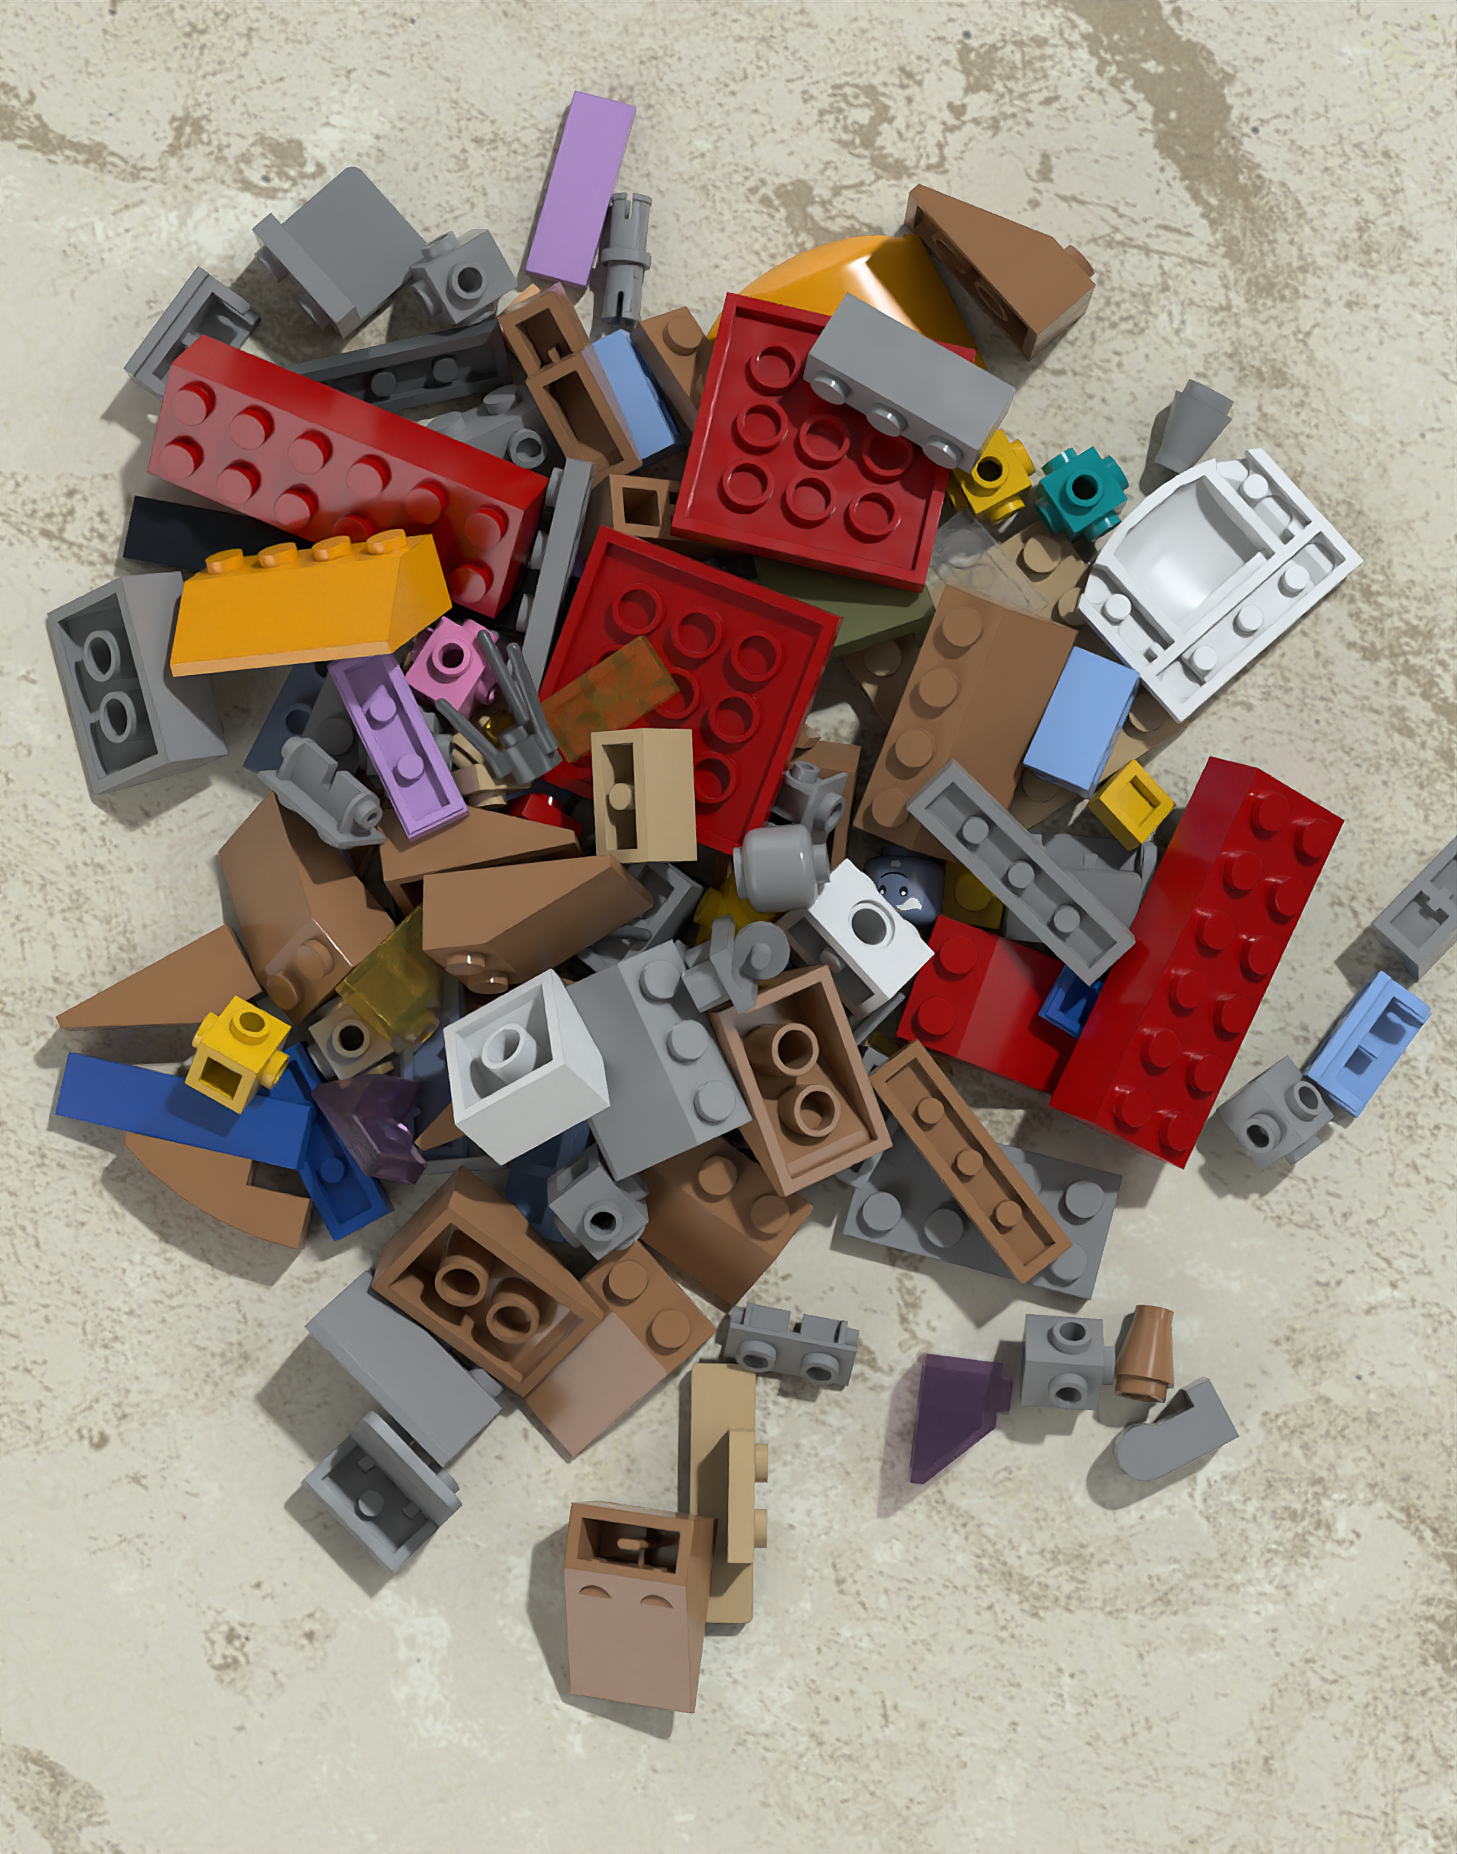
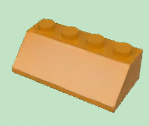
(308, 603)

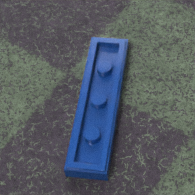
(170, 1110)

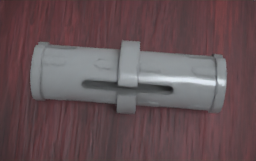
(626, 259)

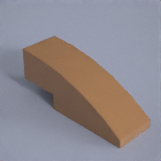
(570, 382)
(225, 1189)

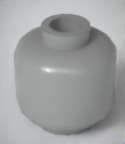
(780, 868)

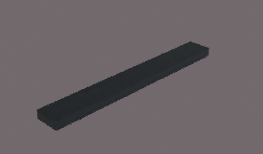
(186, 535)

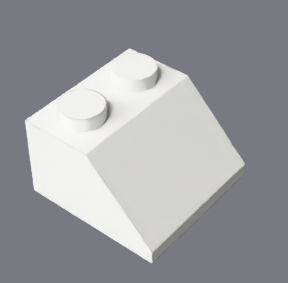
(523, 1069)

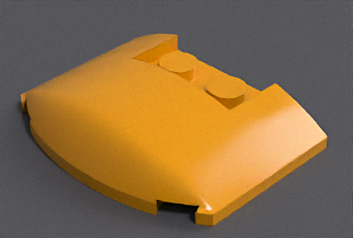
(878, 269)

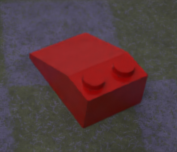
(982, 1007)

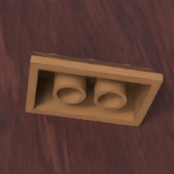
(719, 1217)

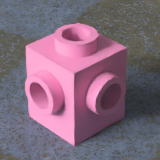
(452, 667)

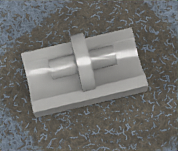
(732, 965)

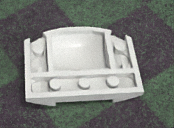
(1211, 576)

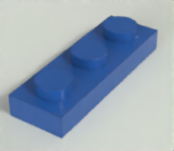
(330, 1173)

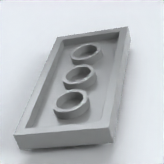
(915, 1212)

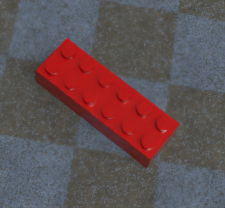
(343, 469)
(1198, 961)

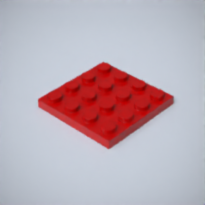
(800, 475)
(734, 650)

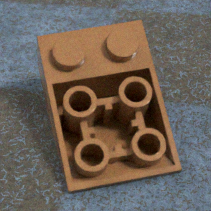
(637, 1602)

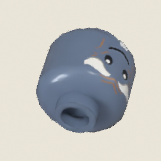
(909, 884)

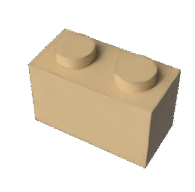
(644, 795)

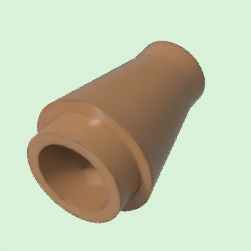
(1146, 1358)

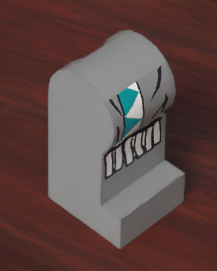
(1177, 1439)

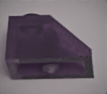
(954, 1410)

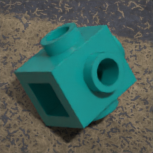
(1076, 517)

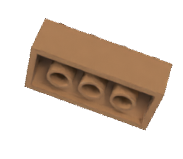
(969, 698)

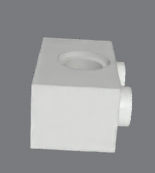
(865, 969)

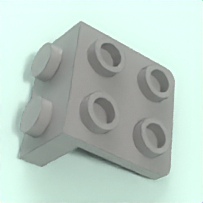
(341, 251)
(511, 429)
(384, 1490)

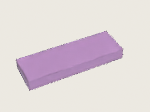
(580, 190)
(399, 743)

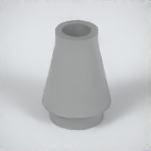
(1192, 426)

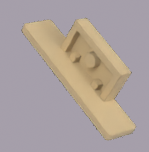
(723, 1481)

